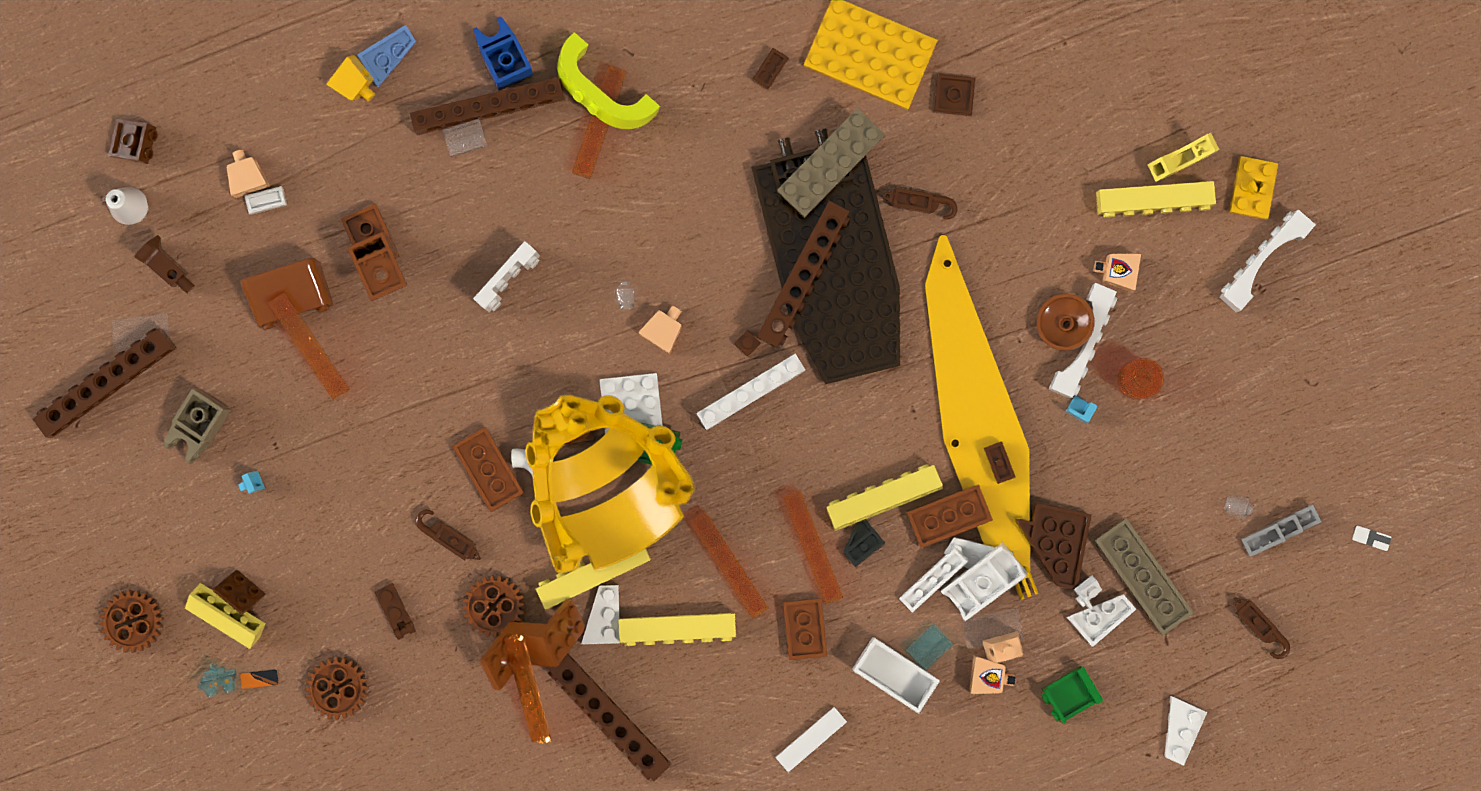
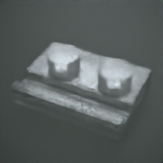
(465, 138)

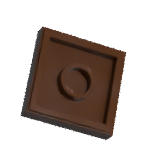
(954, 95)

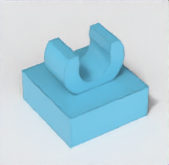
(252, 482)

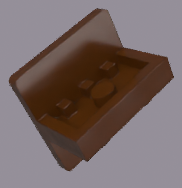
(239, 592)

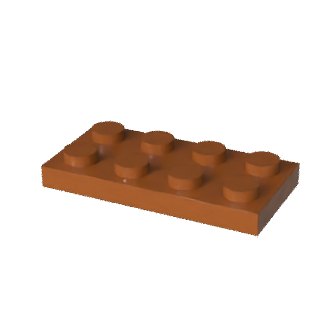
(488, 469)
(949, 516)

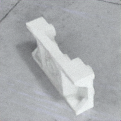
(523, 256)
(984, 581)

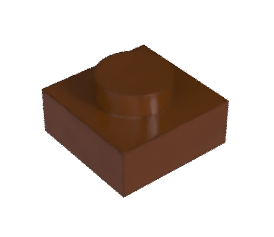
(747, 343)

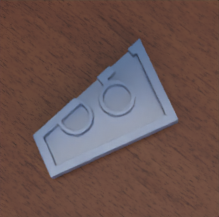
(386, 54)

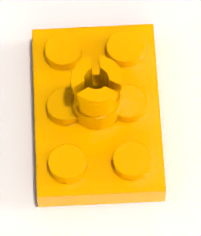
(1253, 188)

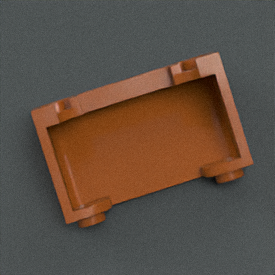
(302, 283)

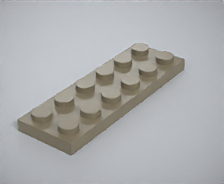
(831, 162)
(1144, 576)

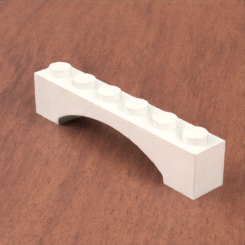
(1239, 291)
(1067, 381)
(751, 391)

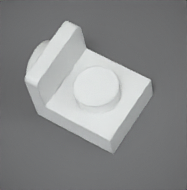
(1086, 591)

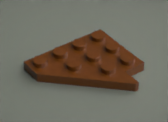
(1058, 541)

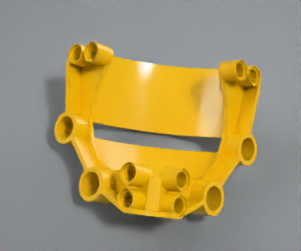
(627, 520)

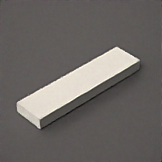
(933, 579)
(811, 739)

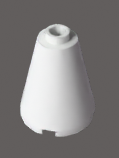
(127, 205)

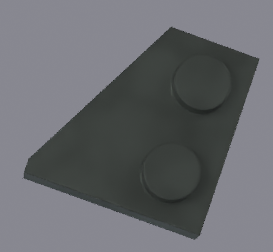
(862, 543)

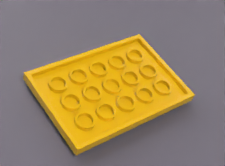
(870, 53)

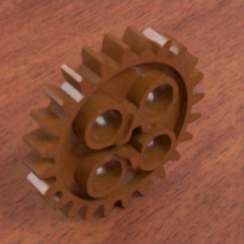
(480, 594)
(137, 638)
(328, 673)

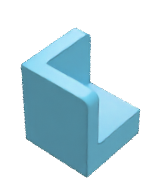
(1081, 409)

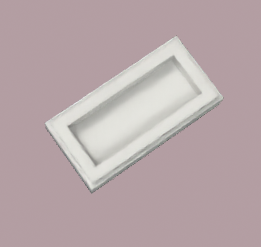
(265, 200)

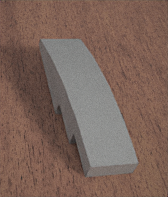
(1281, 530)

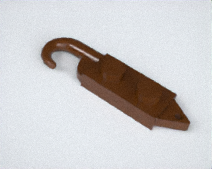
(919, 201)
(448, 538)
(1261, 625)

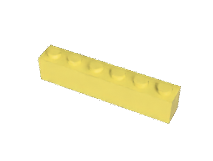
(1156, 198)
(885, 497)
(584, 578)
(677, 628)

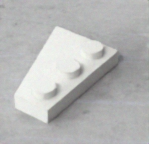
(971, 550)
(1102, 619)
(1182, 729)

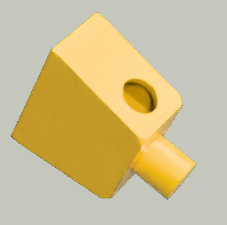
(352, 80)

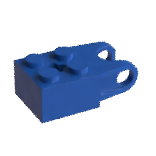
(501, 49)

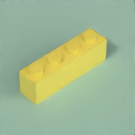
(216, 612)

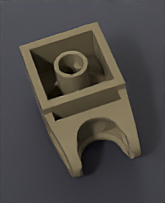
(195, 428)

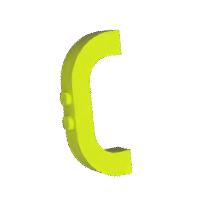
(593, 98)

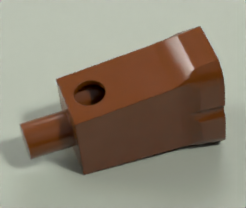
(163, 265)

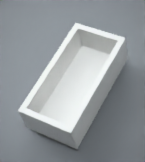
(895, 675)

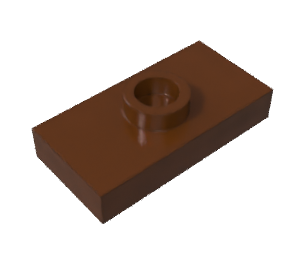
(770, 68)

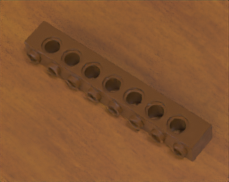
(487, 106)
(831, 212)
(45, 416)
(649, 771)

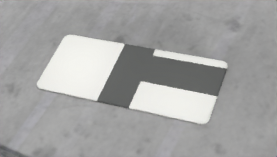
(1371, 538)

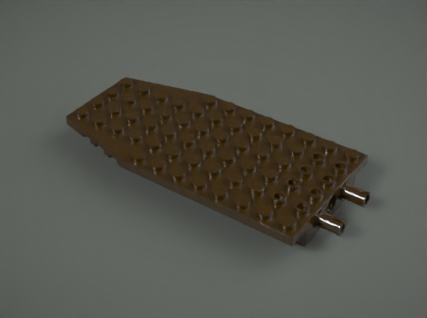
(855, 303)

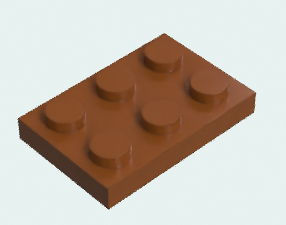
(805, 629)

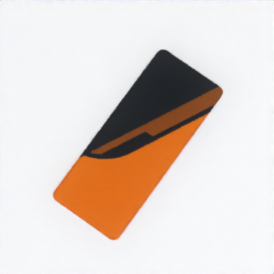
(259, 679)

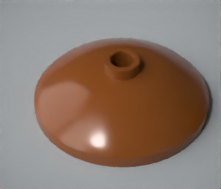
(1064, 309)

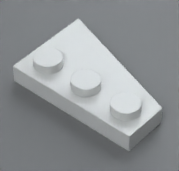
(604, 617)

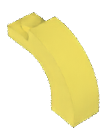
(1183, 158)

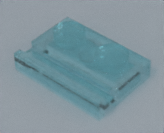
(929, 647)

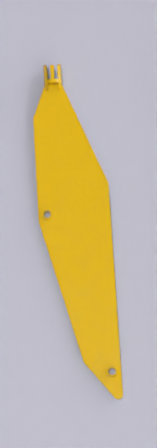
(977, 408)

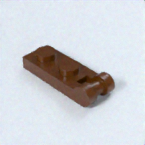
(394, 610)

